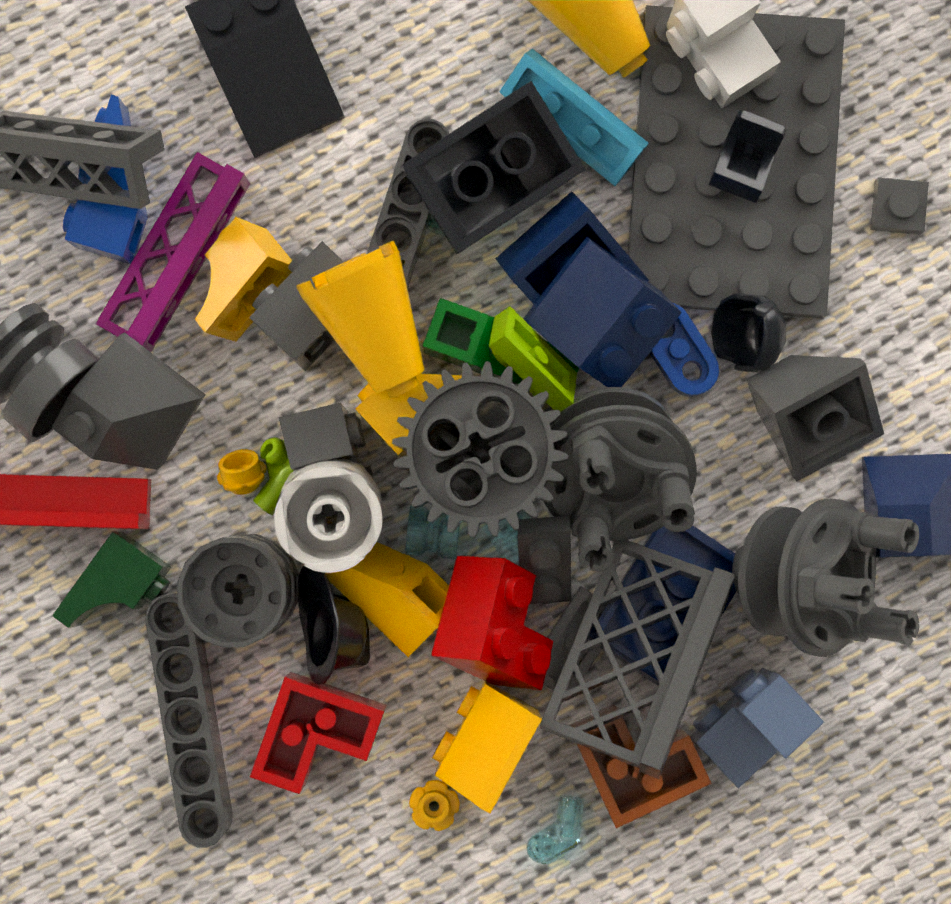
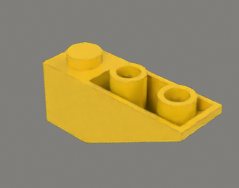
(395, 594)

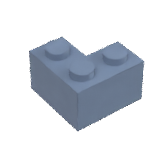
(754, 725)

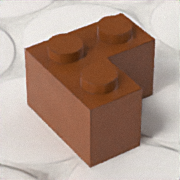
(630, 792)

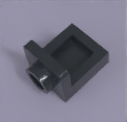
(747, 156)

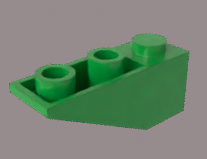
(464, 337)

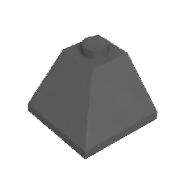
(128, 407)
(816, 409)

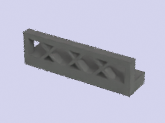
(89, 144)

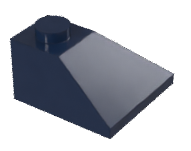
(913, 490)

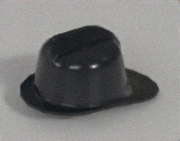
(332, 628)

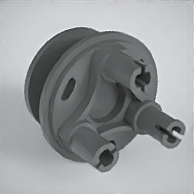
(623, 471)
(817, 576)

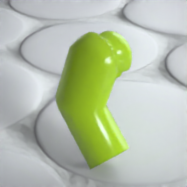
(278, 468)

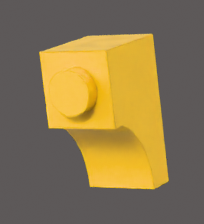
(242, 266)

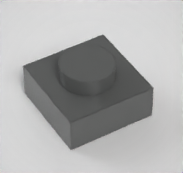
(899, 206)

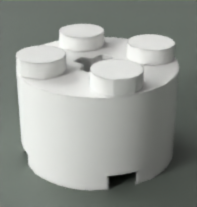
(308, 536)

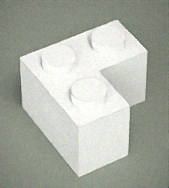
(722, 46)

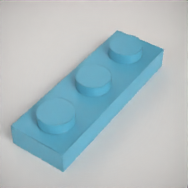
(588, 126)

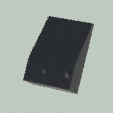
(266, 69)
(493, 167)

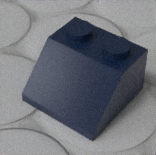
(551, 242)
(602, 315)

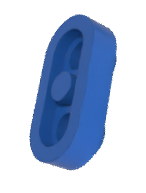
(685, 347)

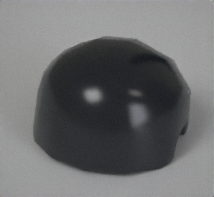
(748, 337)

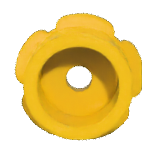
(241, 471)
(448, 805)

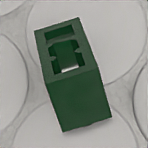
(117, 574)

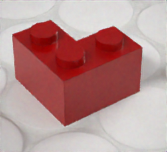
(485, 624)
(312, 717)

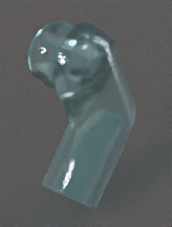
(561, 836)

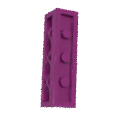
(183, 259)

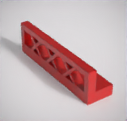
(75, 501)

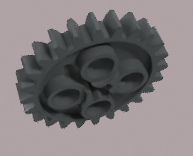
(459, 405)

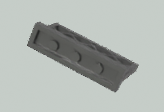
(681, 670)

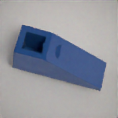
(103, 227)

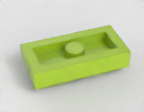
(528, 354)

